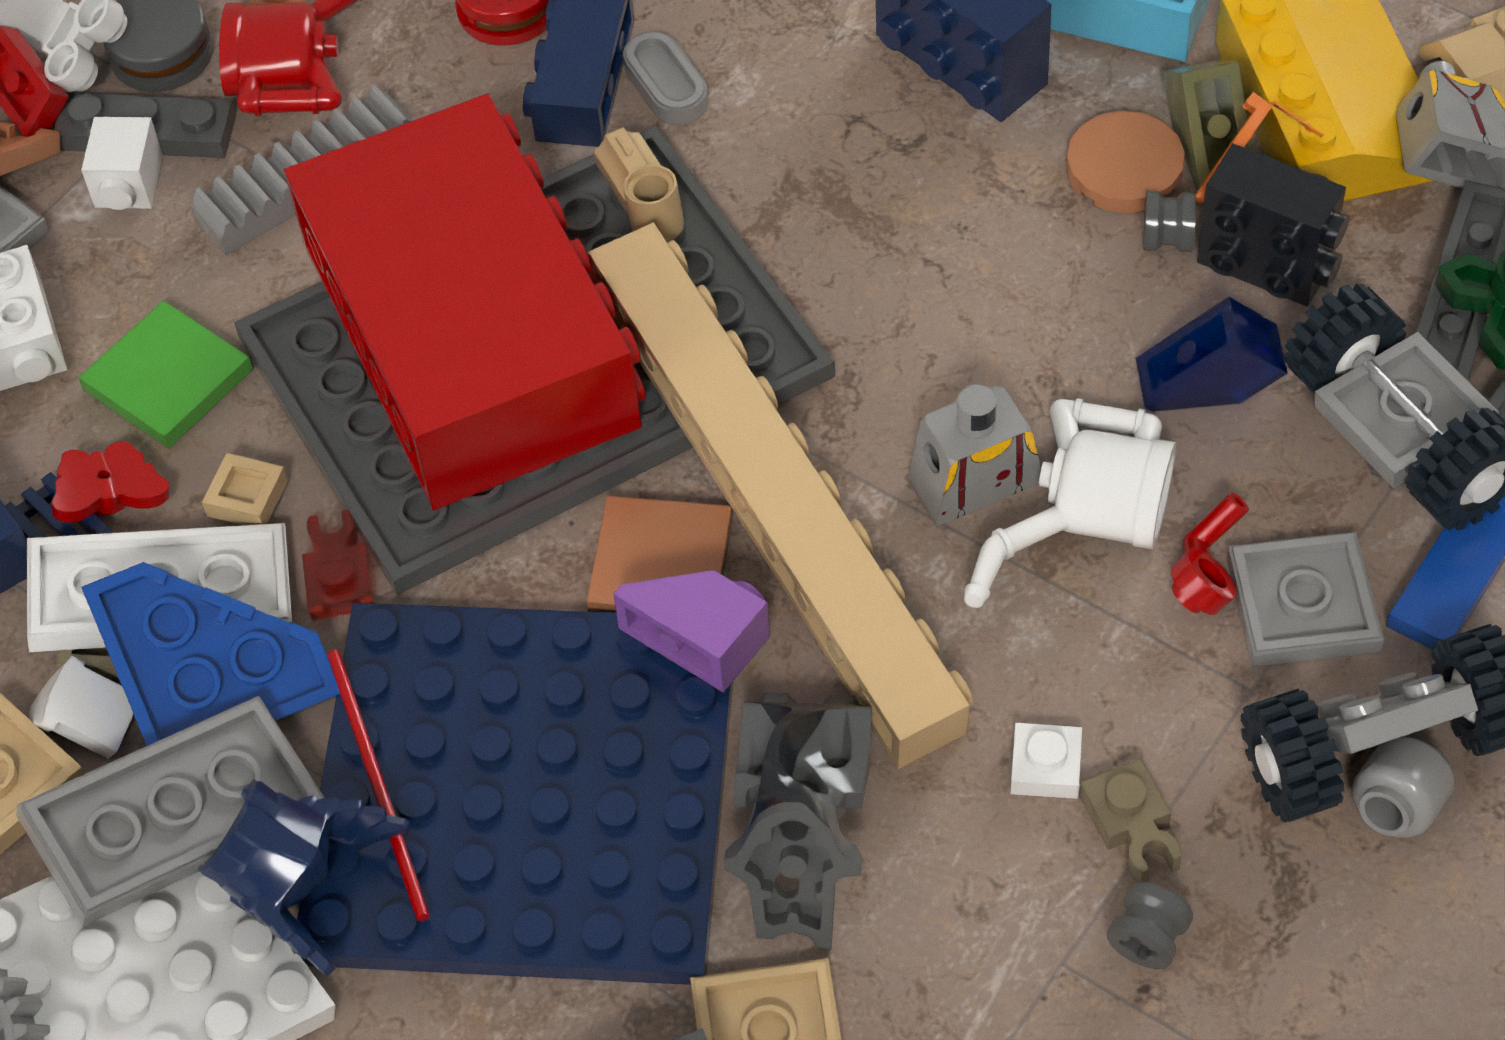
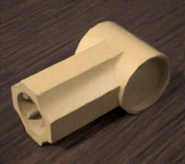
(640, 182)

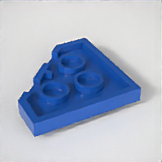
(200, 652)

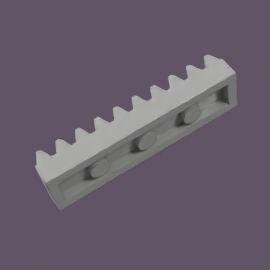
(261, 197)

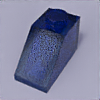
(1212, 360)

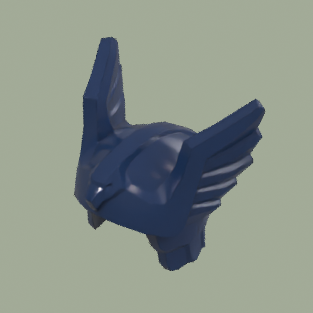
(281, 855)

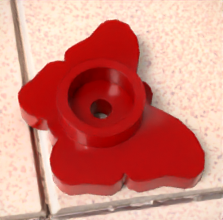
(106, 483)

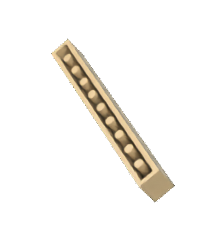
(782, 499)

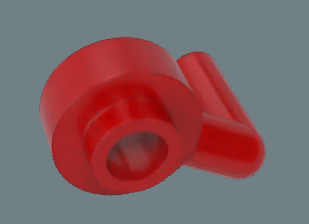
(1197, 576)

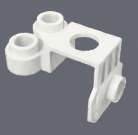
(66, 34)

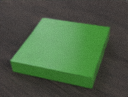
(165, 374)

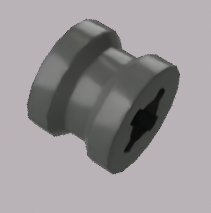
(1169, 221)
(1150, 925)

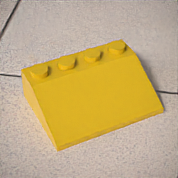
(1334, 70)

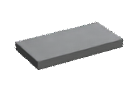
(158, 809)

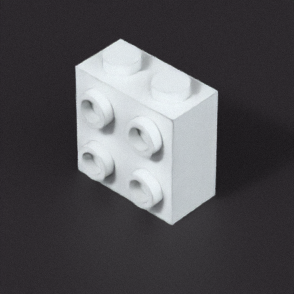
(27, 329)

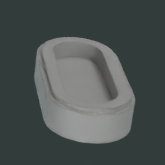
(665, 78)

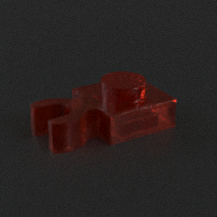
(337, 570)

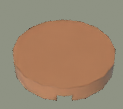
(1122, 157)

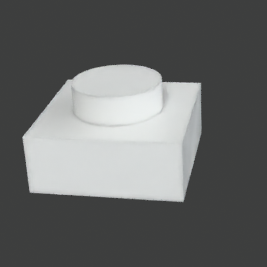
(1046, 760)

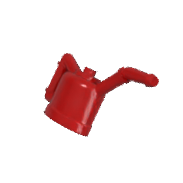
(279, 56)

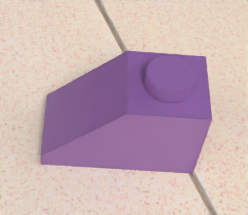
(697, 622)

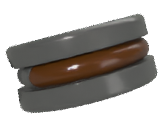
(161, 45)

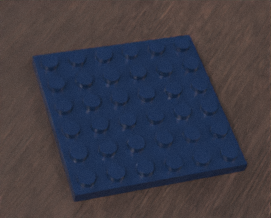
(548, 795)

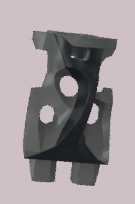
(802, 773)

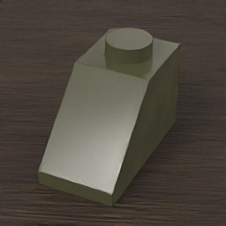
(1206, 111)

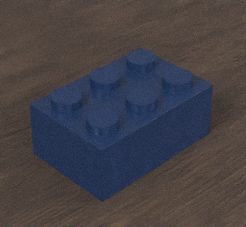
(980, 48)

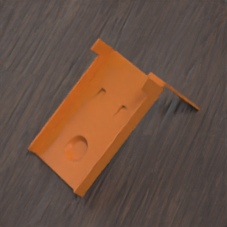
(1258, 108)

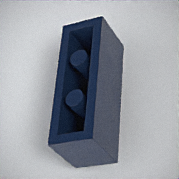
(578, 70)

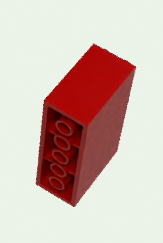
(466, 299)

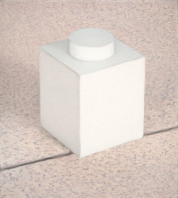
(122, 162)

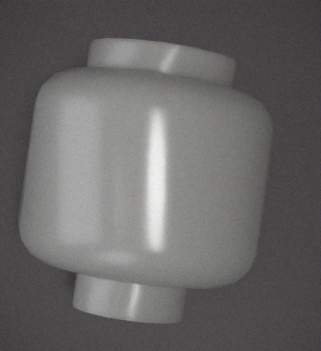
(1403, 787)

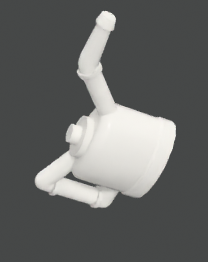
(1098, 484)

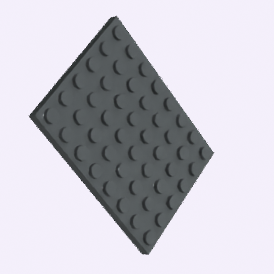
(345, 429)

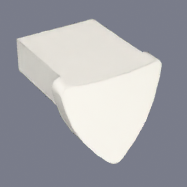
(83, 708)

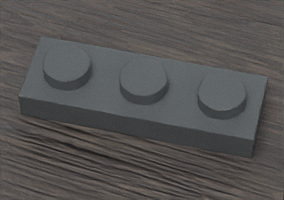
(182, 124)

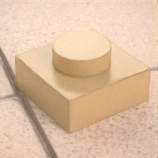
(244, 490)

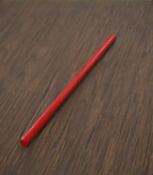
(377, 782)

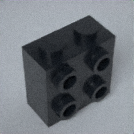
(1272, 225)

